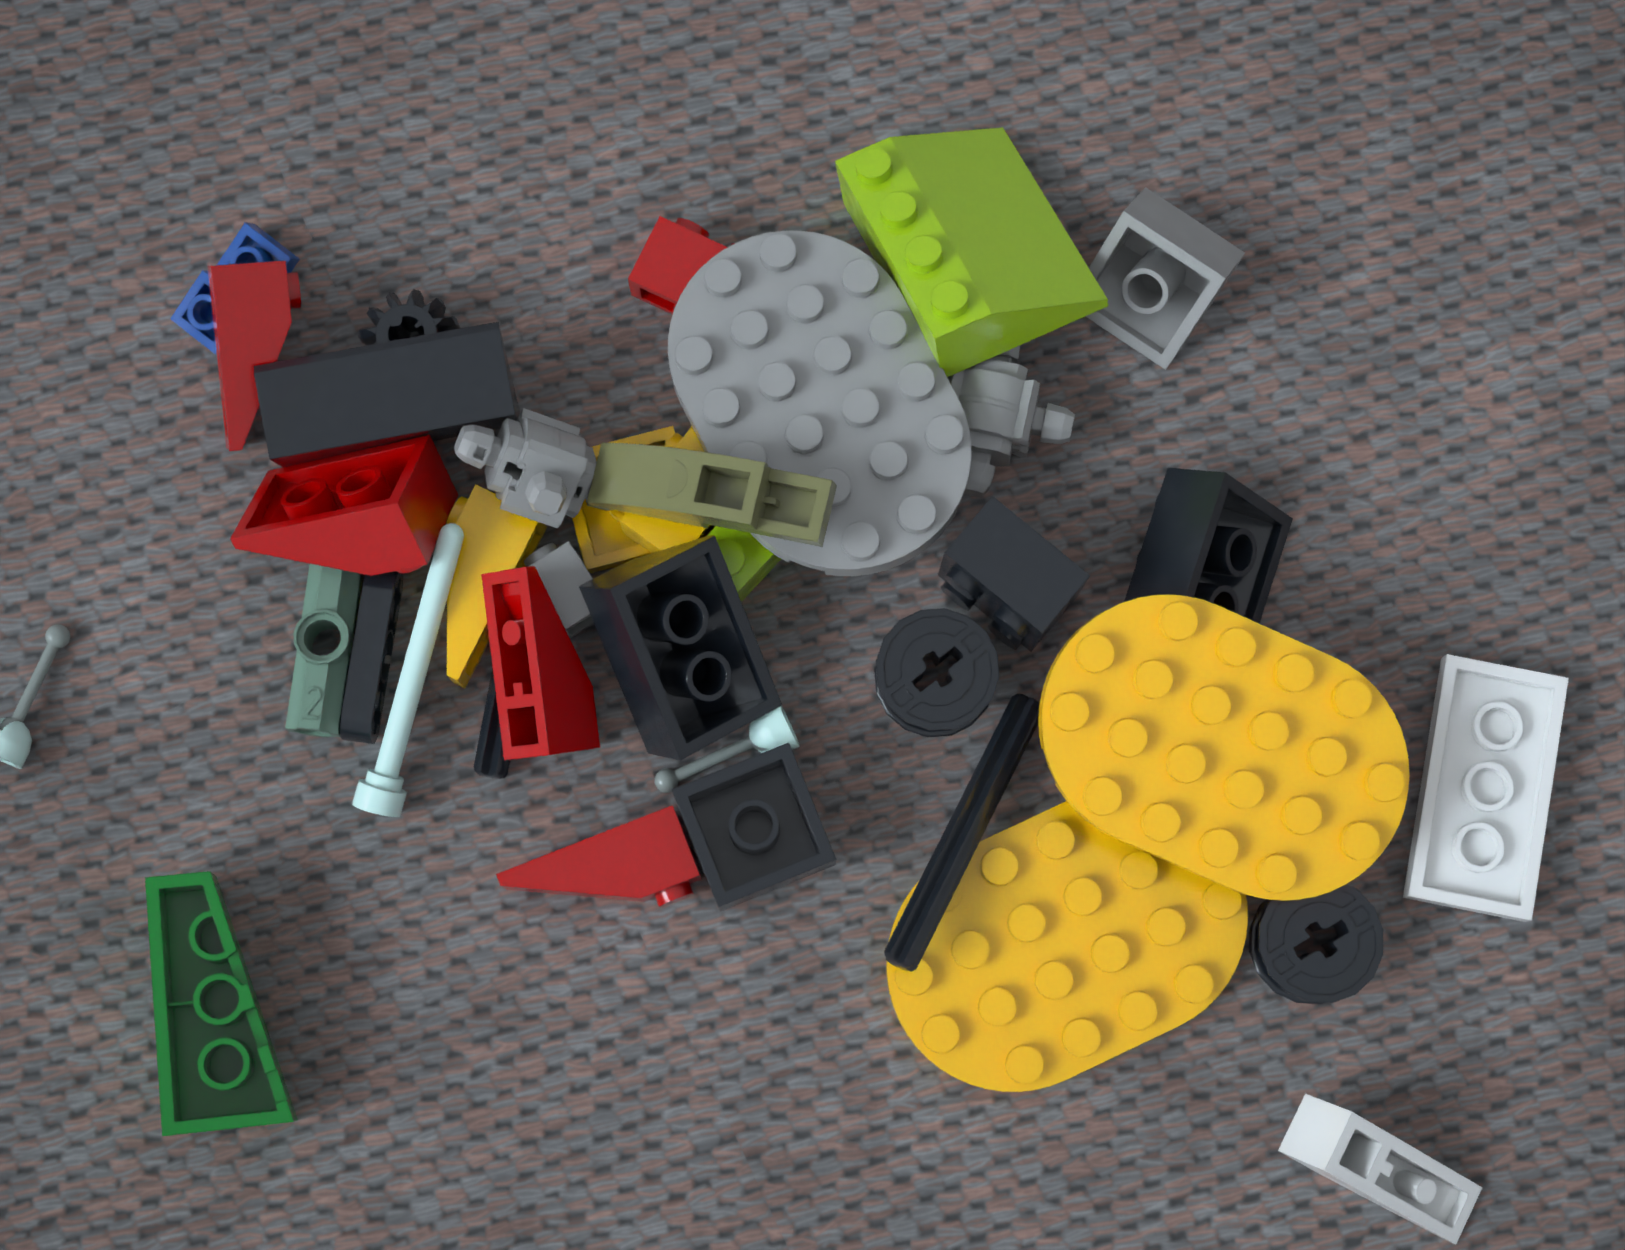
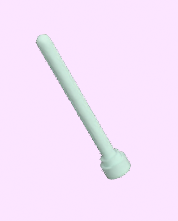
(382, 788)

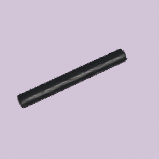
(963, 833)

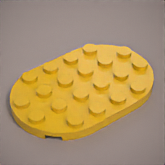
(1224, 747)
(1064, 955)

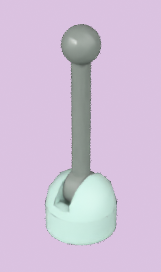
(764, 734)
(14, 735)

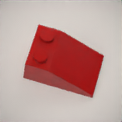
(353, 510)

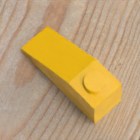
(491, 543)

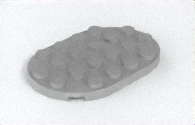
(819, 369)

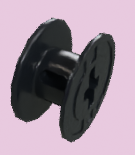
(935, 637)
(1317, 978)

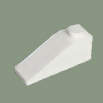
(1380, 1167)

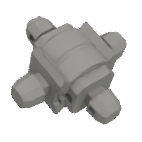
(1004, 415)
(533, 465)

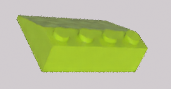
(967, 241)

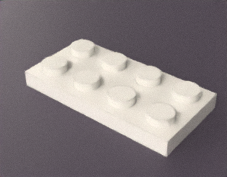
(1486, 788)

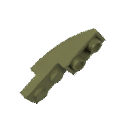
(713, 491)

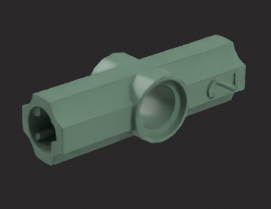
(317, 680)

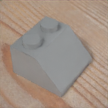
(1159, 276)

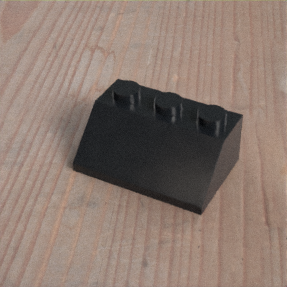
(1211, 543)
(681, 647)

